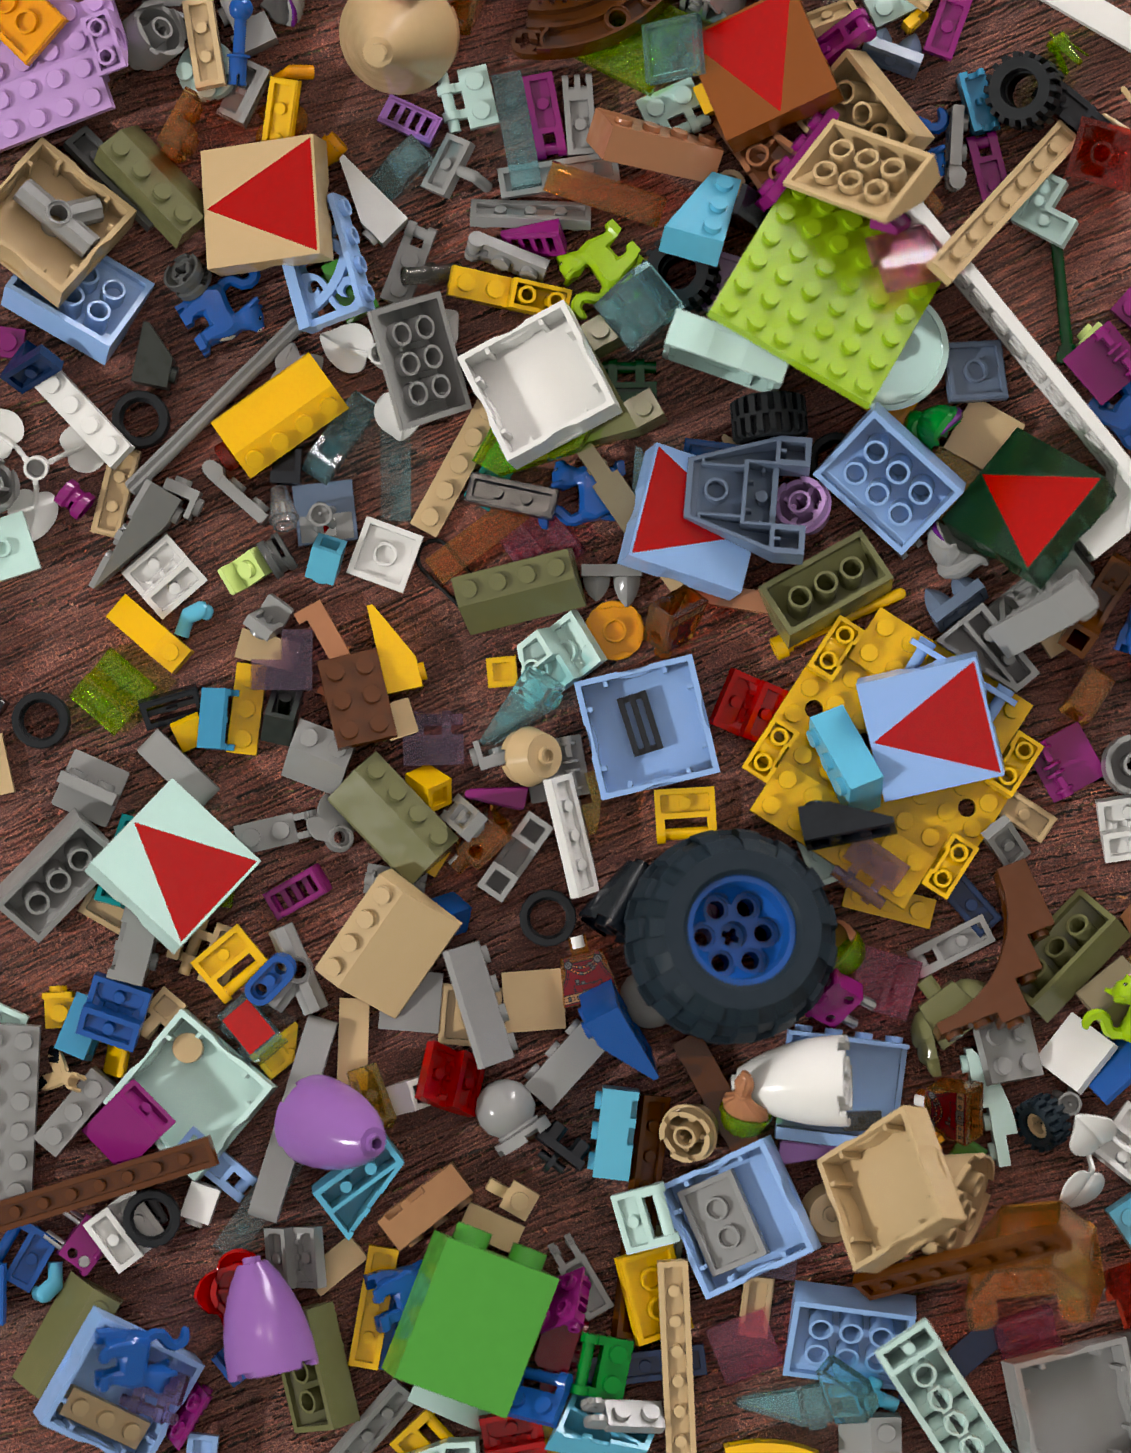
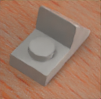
(1005, 841)

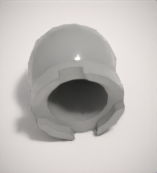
(508, 1112)

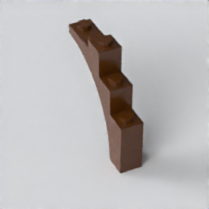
(1001, 998)

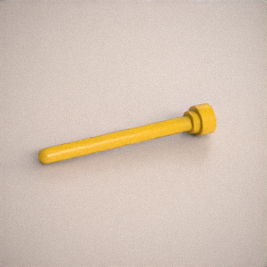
(781, 650)

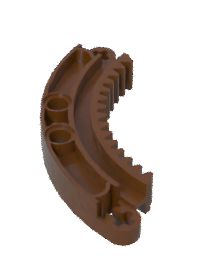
(581, 26)

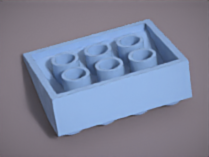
(93, 315)
(889, 479)
(845, 1325)

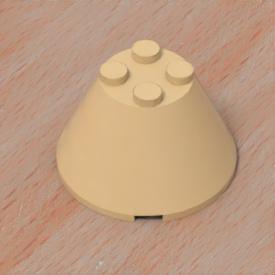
(970, 1178)

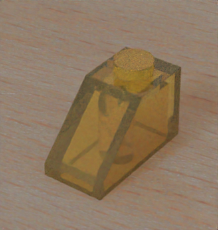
(369, 1083)

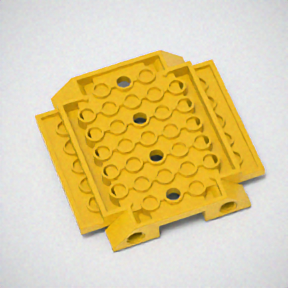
(930, 829)

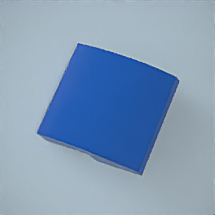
(114, 1012)
(1115, 1074)

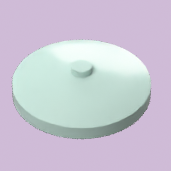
(918, 365)

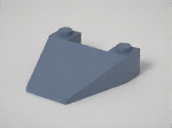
(737, 492)

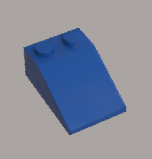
(611, 1026)

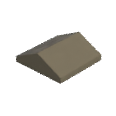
(1095, 997)

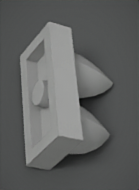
(597, 579)

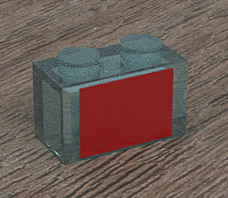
(251, 1029)

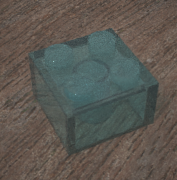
(639, 306)

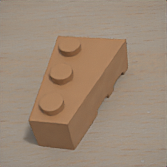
(426, 1207)

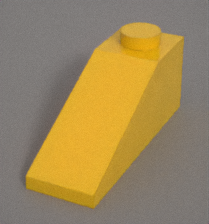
(150, 634)
(397, 661)

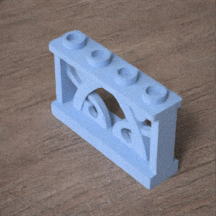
(350, 262)

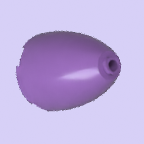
(329, 1125)
(264, 1324)

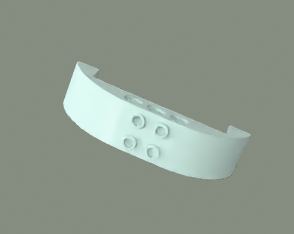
(938, 1393)

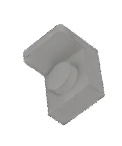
(495, 757)

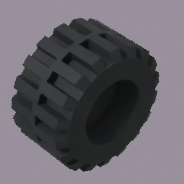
(1007, 77)
(699, 289)
(768, 416)

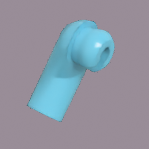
(191, 614)
(52, 1285)
(885, 1400)

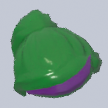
(933, 423)

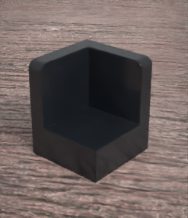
(288, 469)

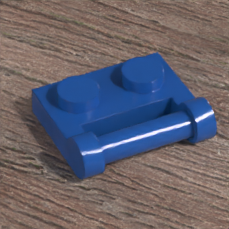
(30, 1258)
(539, 1405)

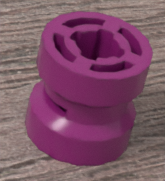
(74, 499)

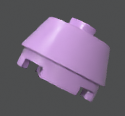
(804, 503)

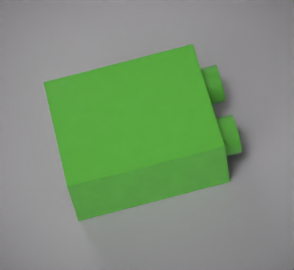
(471, 1320)

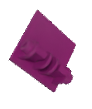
(1102, 362)
(1067, 762)
(568, 1302)
(189, 1413)

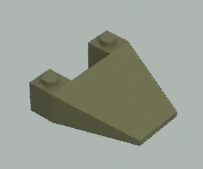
(640, 412)

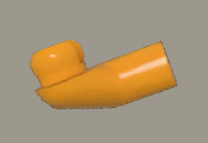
(297, 72)

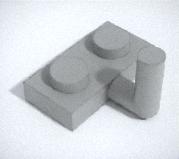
(450, 165)

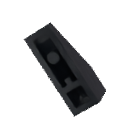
(746, 214)
(837, 824)

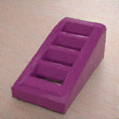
(543, 230)
(501, 796)
(318, 877)

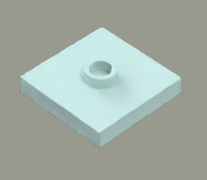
(16, 547)

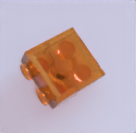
(178, 134)

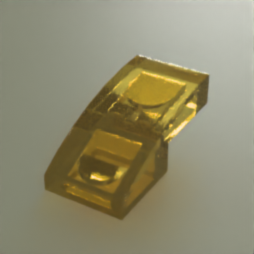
(592, 811)

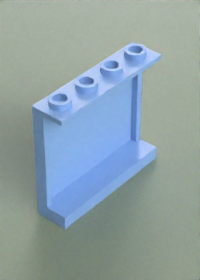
(876, 1078)

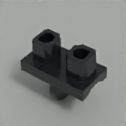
(573, 1155)

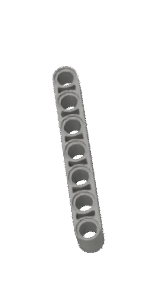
(277, 1165)

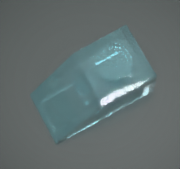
(401, 167)
(847, 1392)

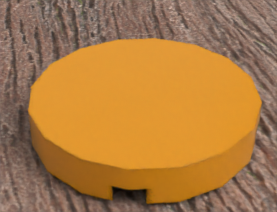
(616, 629)

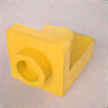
(56, 1005)

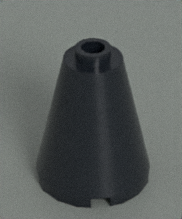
(607, 908)

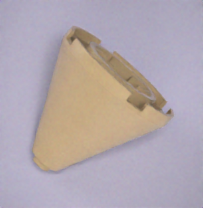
(399, 43)

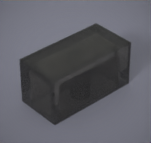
(862, 1119)

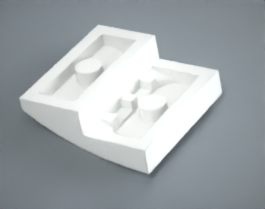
(164, 575)
(1115, 827)
(1113, 1155)
(110, 1236)

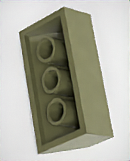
(152, 183)
(825, 587)
(519, 591)
(393, 818)
(1072, 953)
(60, 1330)
(322, 1393)

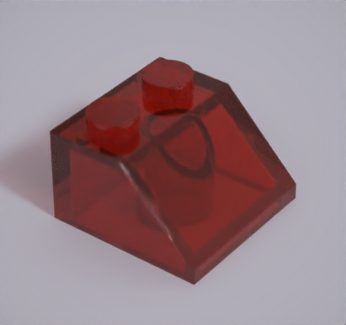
(1102, 154)

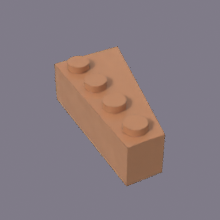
(653, 146)

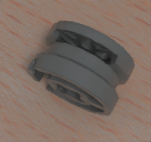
(187, 277)
(271, 552)

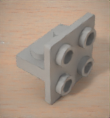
(90, 787)

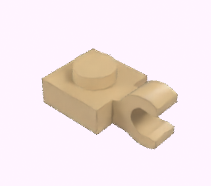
(161, 1010)
(516, 1198)

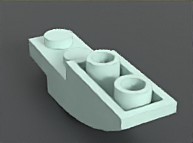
(999, 1115)

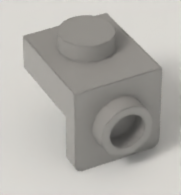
(182, 488)
(269, 618)

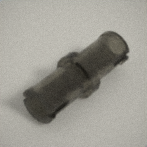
(429, 274)

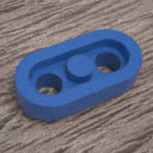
(271, 977)

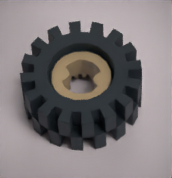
(1043, 1135)

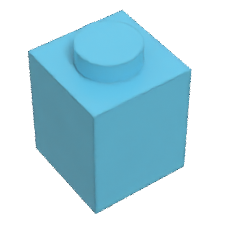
(325, 559)

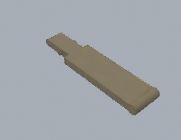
(609, 486)

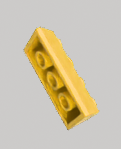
(279, 415)

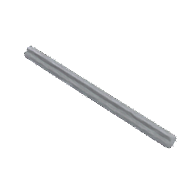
(213, 406)

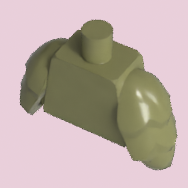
(939, 1005)

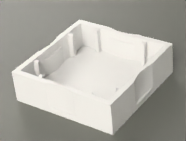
(540, 384)

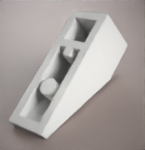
(376, 212)

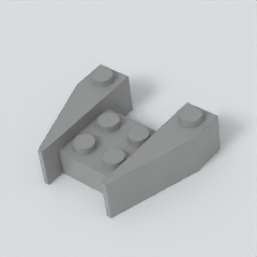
(1034, 614)

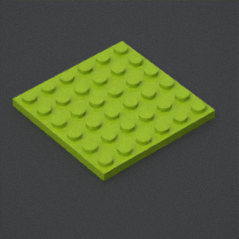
(817, 299)

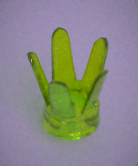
(1062, 43)

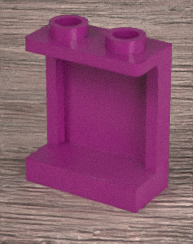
(128, 1124)

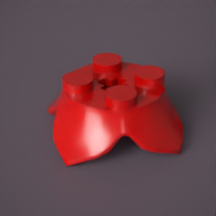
(214, 1286)

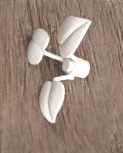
(348, 351)
(40, 506)
(1088, 1135)

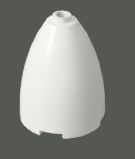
(804, 1081)

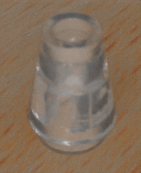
(282, 510)

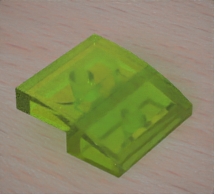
(112, 691)

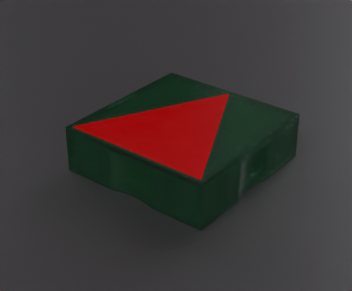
(1029, 507)

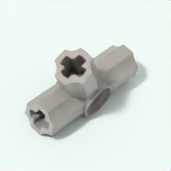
(74, 213)
(307, 987)

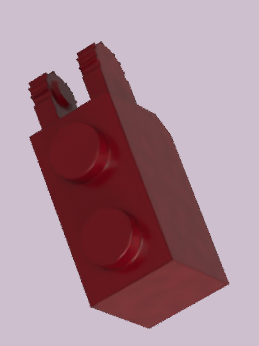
(557, 1351)

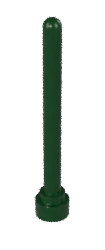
(1062, 305)

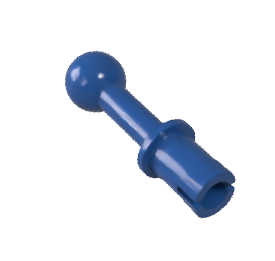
(240, 11)

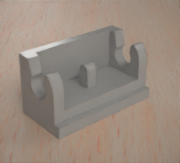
(243, 100)

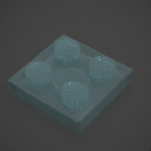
(673, 49)

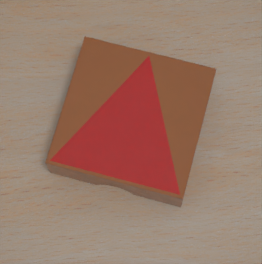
(765, 71)

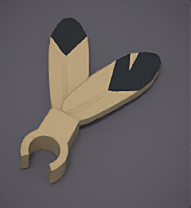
(61, 1074)

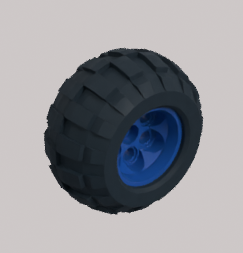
(781, 899)

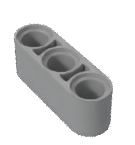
(173, 763)

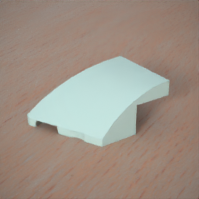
(563, 650)
(447, 1407)

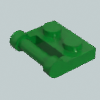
(610, 1369)

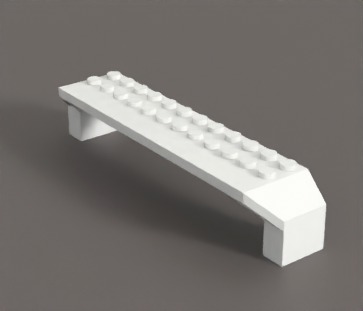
(1116, 519)

